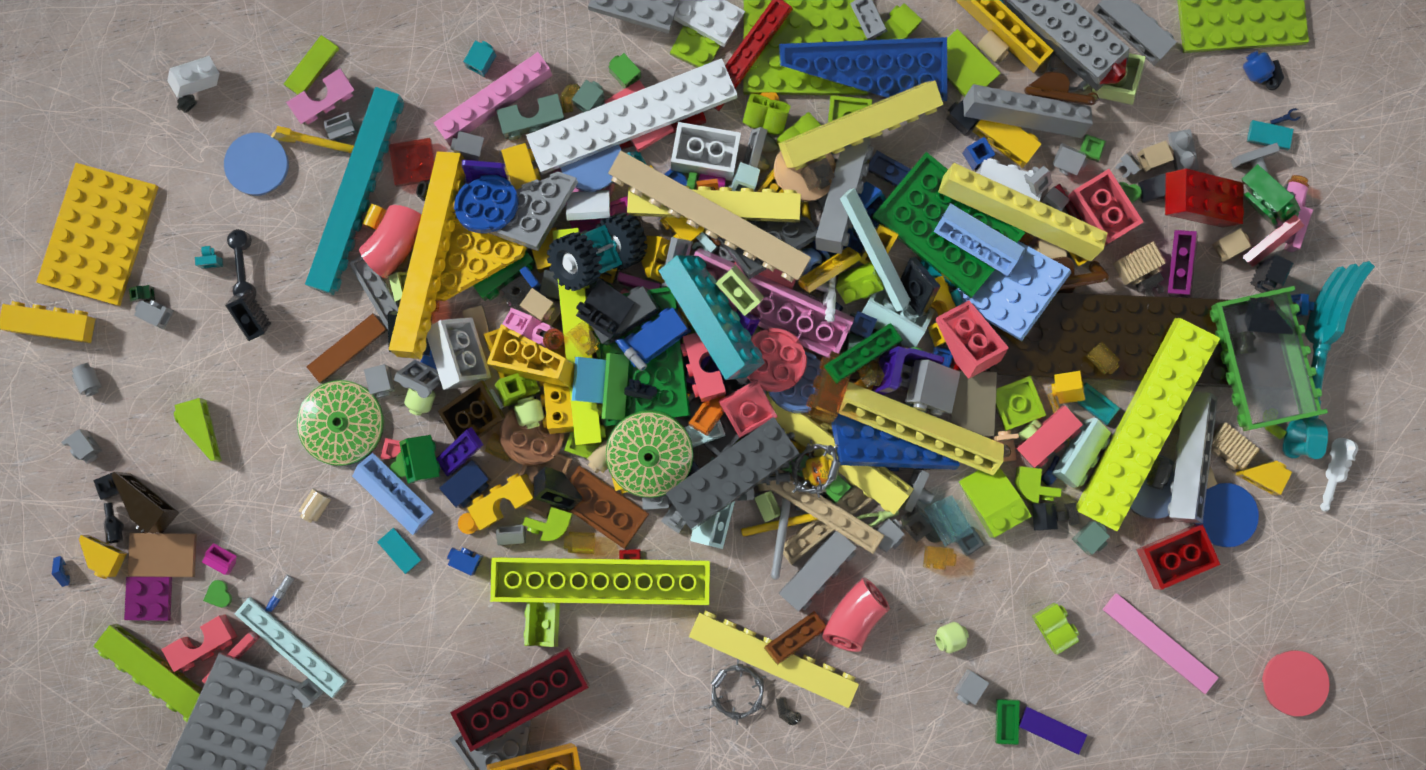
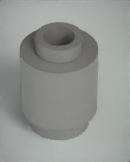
(86, 379)

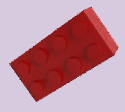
(1204, 198)

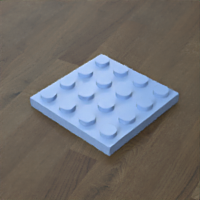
(1022, 296)

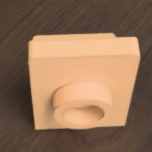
(1007, 438)

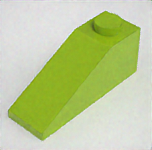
(197, 423)

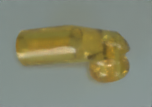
(567, 95)

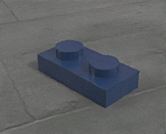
(888, 168)

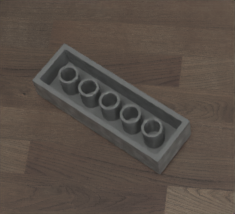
(732, 473)

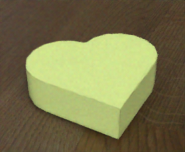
(1029, 430)

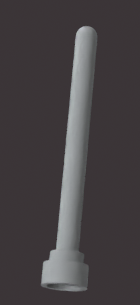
(780, 541)

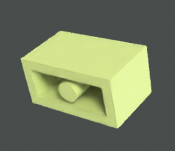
(739, 290)

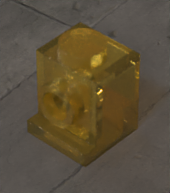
(582, 330)
(939, 557)

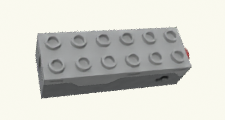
(1076, 39)

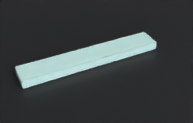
(875, 249)
(291, 647)

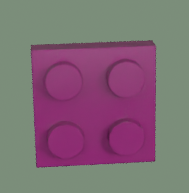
(148, 598)

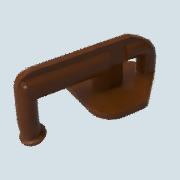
(1056, 87)
(1097, 276)

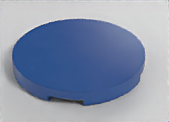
(486, 204)
(1229, 515)

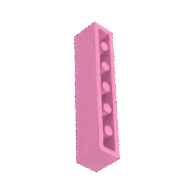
(493, 97)

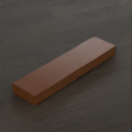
(346, 348)

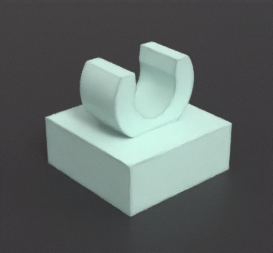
(706, 243)

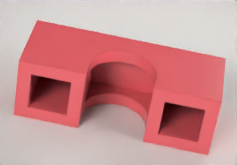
(707, 385)
(183, 654)

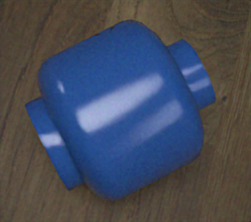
(1259, 67)

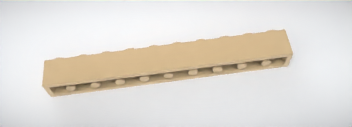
(709, 216)

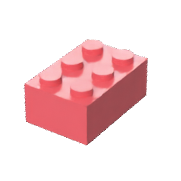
(1105, 206)

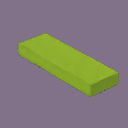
(311, 65)

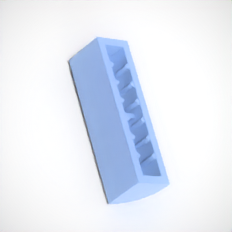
(979, 239)
(392, 493)

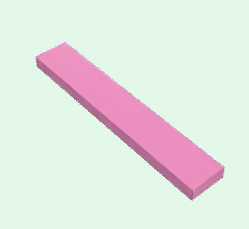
(1160, 643)

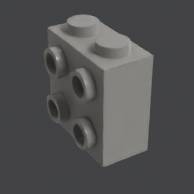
(932, 387)

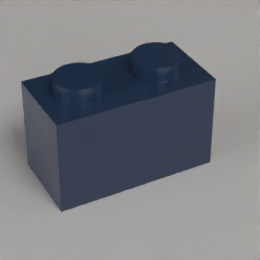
(466, 484)

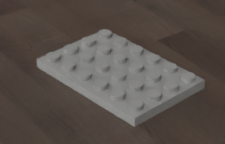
(235, 718)

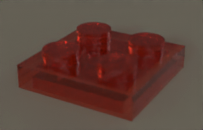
(412, 161)

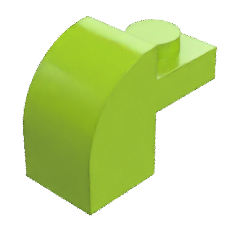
(515, 388)
(1028, 485)
(555, 527)

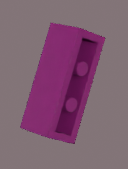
(1182, 263)

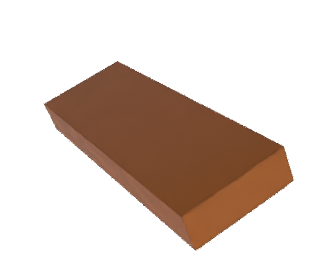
(795, 638)

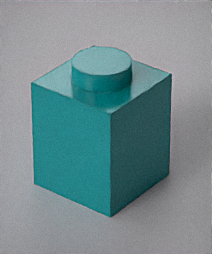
(480, 58)

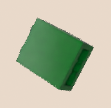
(1269, 196)

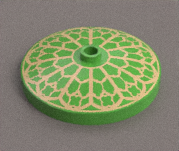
(359, 428)
(653, 434)

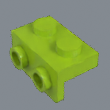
(541, 624)

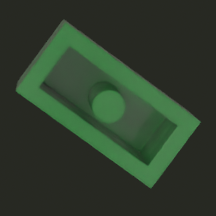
(419, 458)

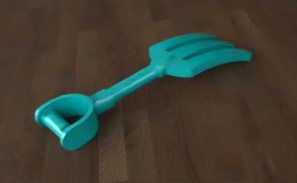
(1324, 328)

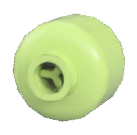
(417, 404)
(529, 412)
(951, 637)

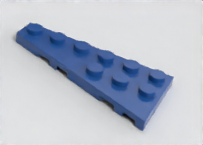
(869, 446)

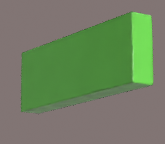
(615, 382)

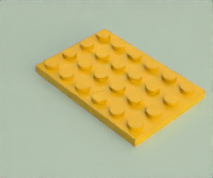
(97, 234)

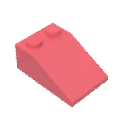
(971, 339)

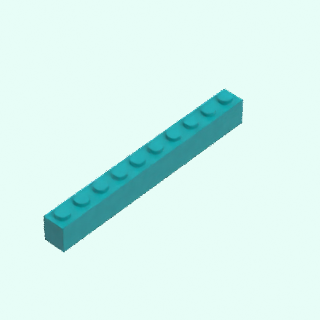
(354, 191)

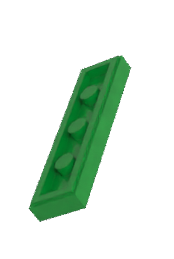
(863, 353)

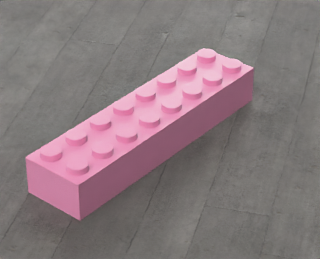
(788, 310)

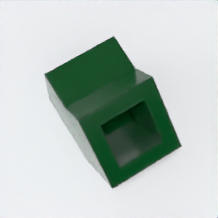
(143, 293)

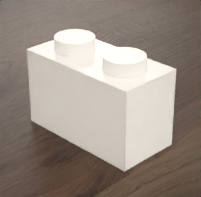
(193, 77)

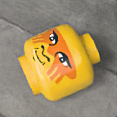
(817, 469)

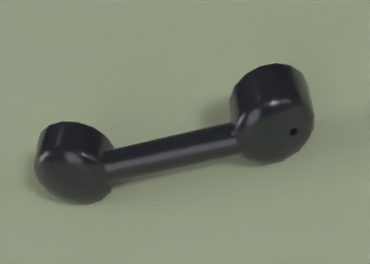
(240, 241)

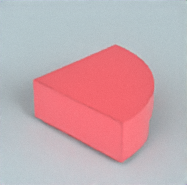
(390, 449)

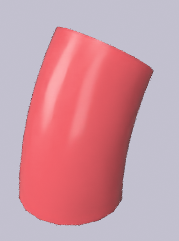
(391, 240)
(856, 616)

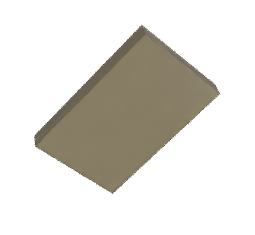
(976, 403)

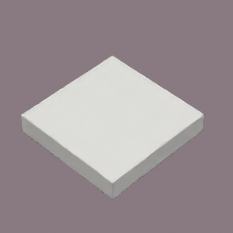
(588, 205)

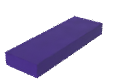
(459, 452)
(1052, 730)

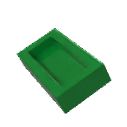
(1007, 721)

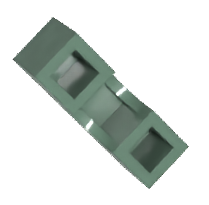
(515, 125)

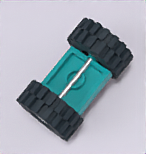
(583, 258)

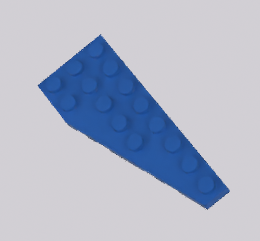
(873, 65)

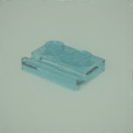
(948, 520)

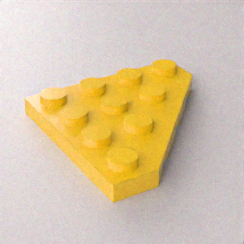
(473, 259)

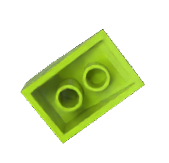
(994, 501)

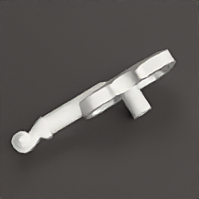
(829, 298)
(1343, 453)

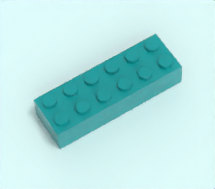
(712, 316)

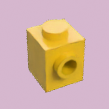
(1068, 387)

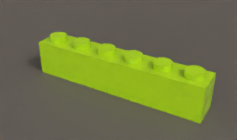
(148, 669)

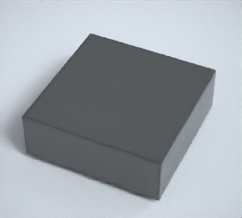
(970, 543)

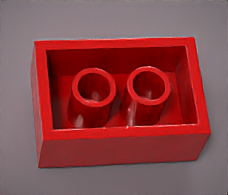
(1178, 556)

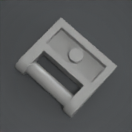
(413, 376)

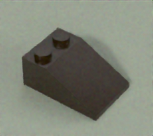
(472, 409)
(143, 505)

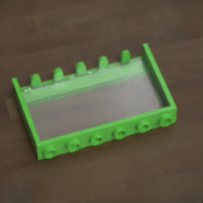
(1277, 379)

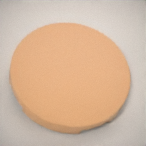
(792, 179)

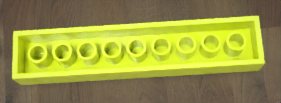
(1147, 423)
(600, 581)

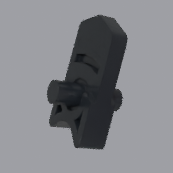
(638, 389)

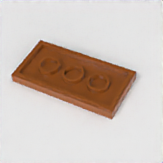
(606, 508)

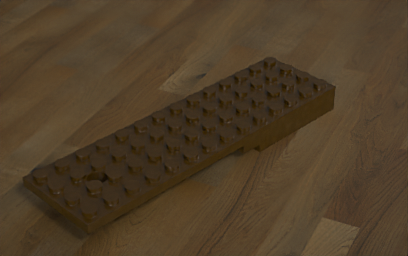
(1126, 324)

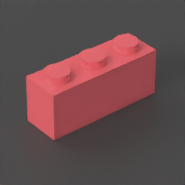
(1050, 437)

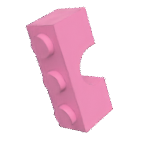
(307, 108)

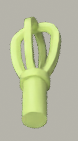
(882, 516)

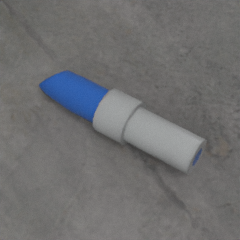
(631, 354)
(279, 593)

